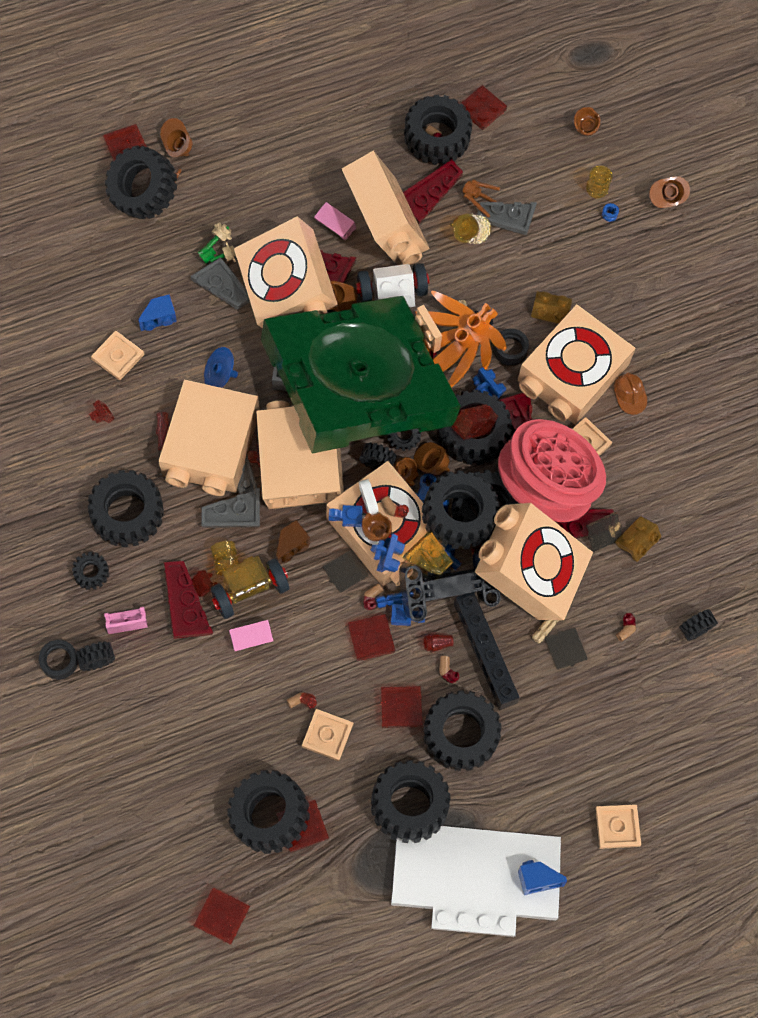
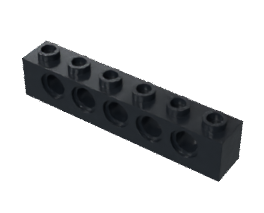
(486, 650)

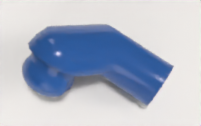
(451, 552)

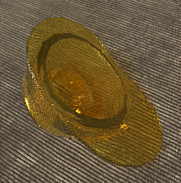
(471, 228)

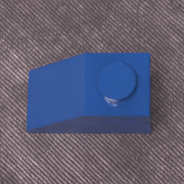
(539, 877)

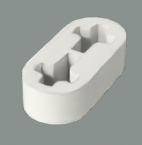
(368, 497)

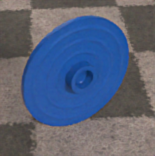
(219, 368)

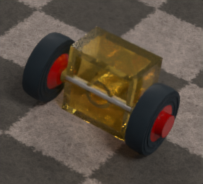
(246, 581)

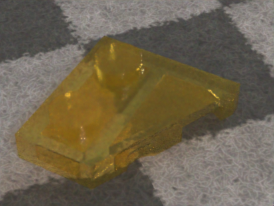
(429, 555)

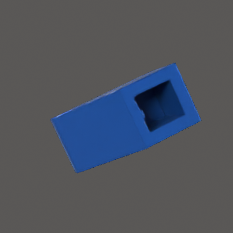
(157, 313)

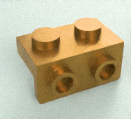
(551, 307)
(639, 538)

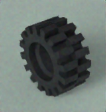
(405, 444)
(376, 455)
(90, 559)
(698, 625)
(95, 656)

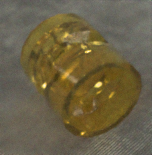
(599, 181)
(225, 555)

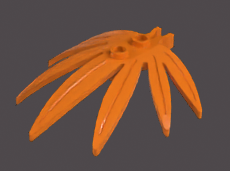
(472, 331)

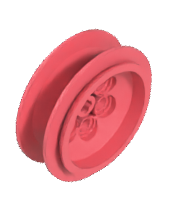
(552, 469)

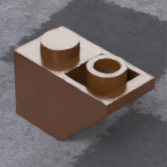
(291, 540)

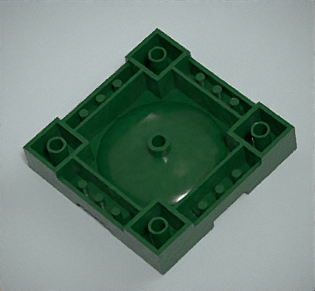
(358, 373)

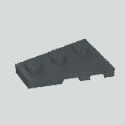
(511, 217)
(222, 283)
(234, 512)

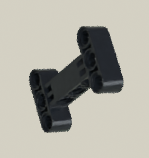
(442, 587)

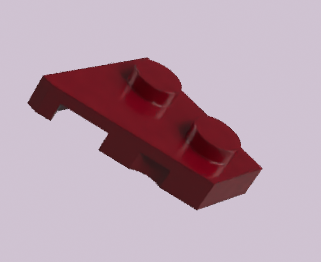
(519, 408)

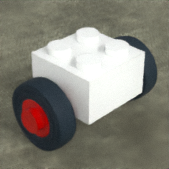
(393, 282)

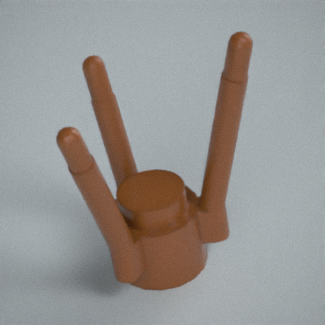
(472, 189)

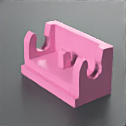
(335, 221)
(126, 620)
(251, 635)

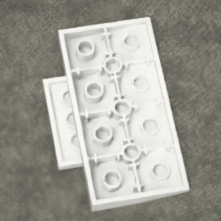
(474, 879)

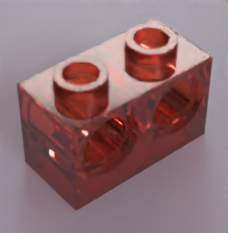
(475, 421)

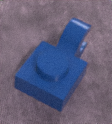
(350, 516)
(399, 617)

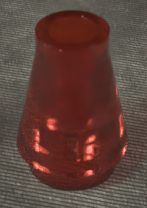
(436, 642)

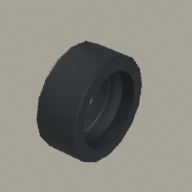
(512, 359)
(49, 647)

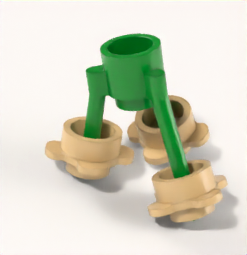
(221, 233)

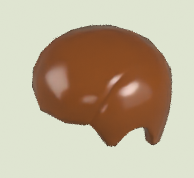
(587, 121)
(407, 469)
(376, 526)

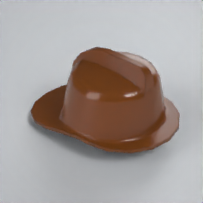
(176, 138)
(669, 192)
(344, 295)
(630, 393)
(432, 459)

